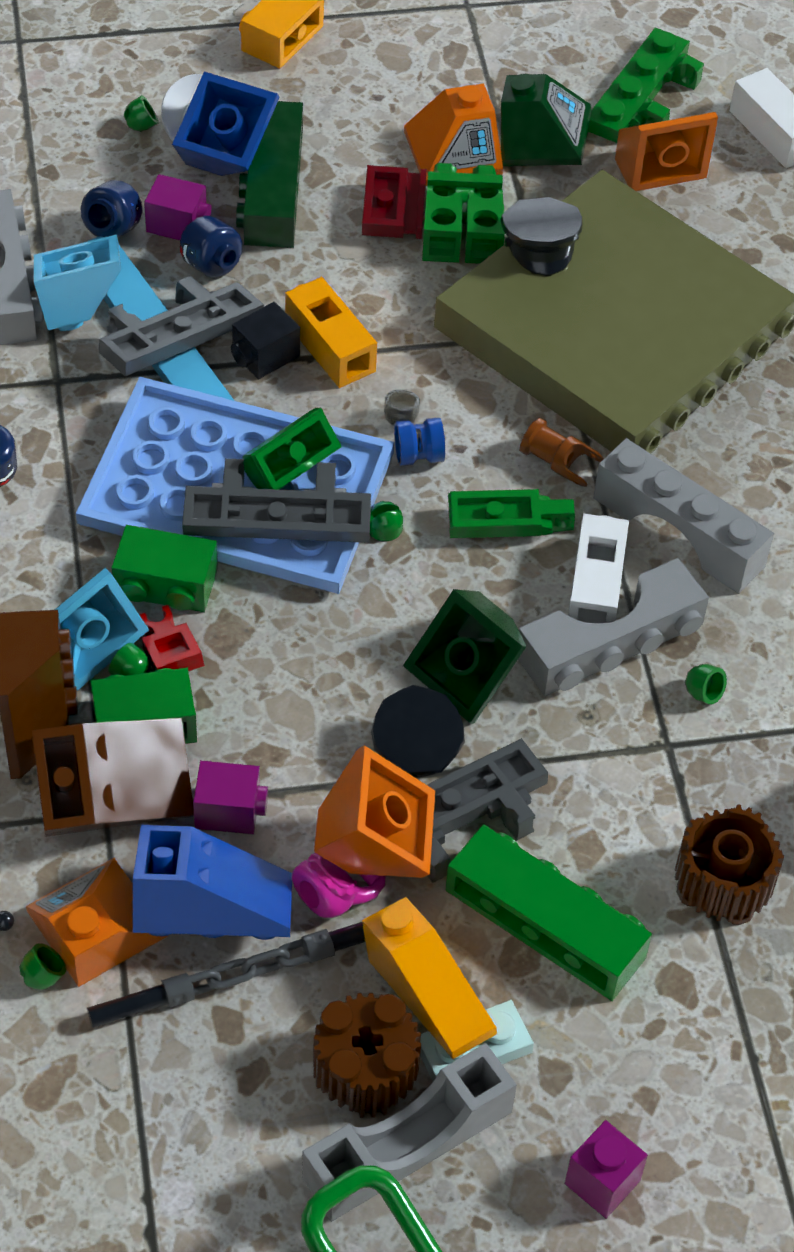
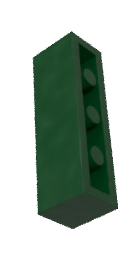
(273, 181)

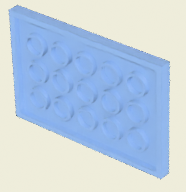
(181, 439)

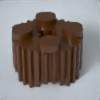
(728, 865)
(366, 1052)

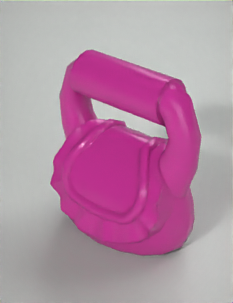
(330, 889)

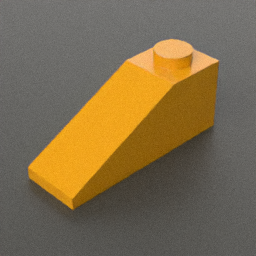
(426, 977)

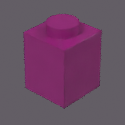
(174, 205)
(228, 797)
(605, 1169)

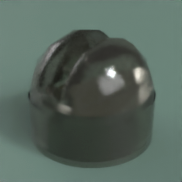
(401, 406)

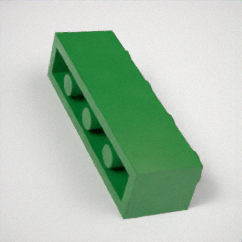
(548, 911)

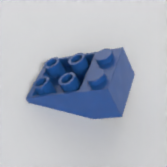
(206, 887)

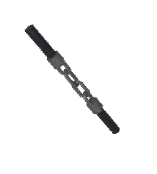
(180, 988)

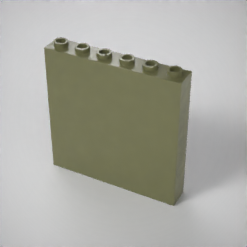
(631, 326)

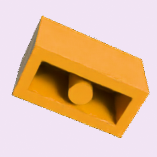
(280, 28)

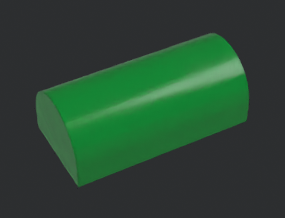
(291, 451)

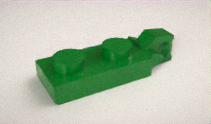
(507, 514)

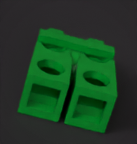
(460, 200)

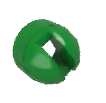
(140, 115)
(385, 521)
(129, 661)
(706, 683)
(42, 967)

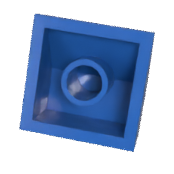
(224, 125)

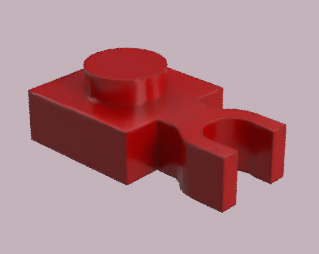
(170, 644)

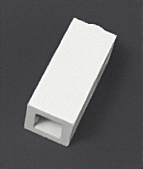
(767, 112)
(598, 569)

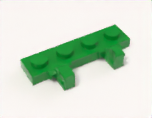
(631, 94)

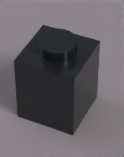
(265, 340)

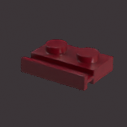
(393, 202)

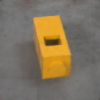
(331, 332)

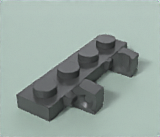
(199, 319)
(248, 512)
(489, 786)

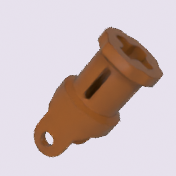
(556, 449)

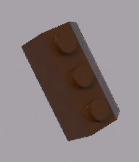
(34, 682)

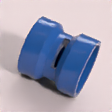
(428, 441)

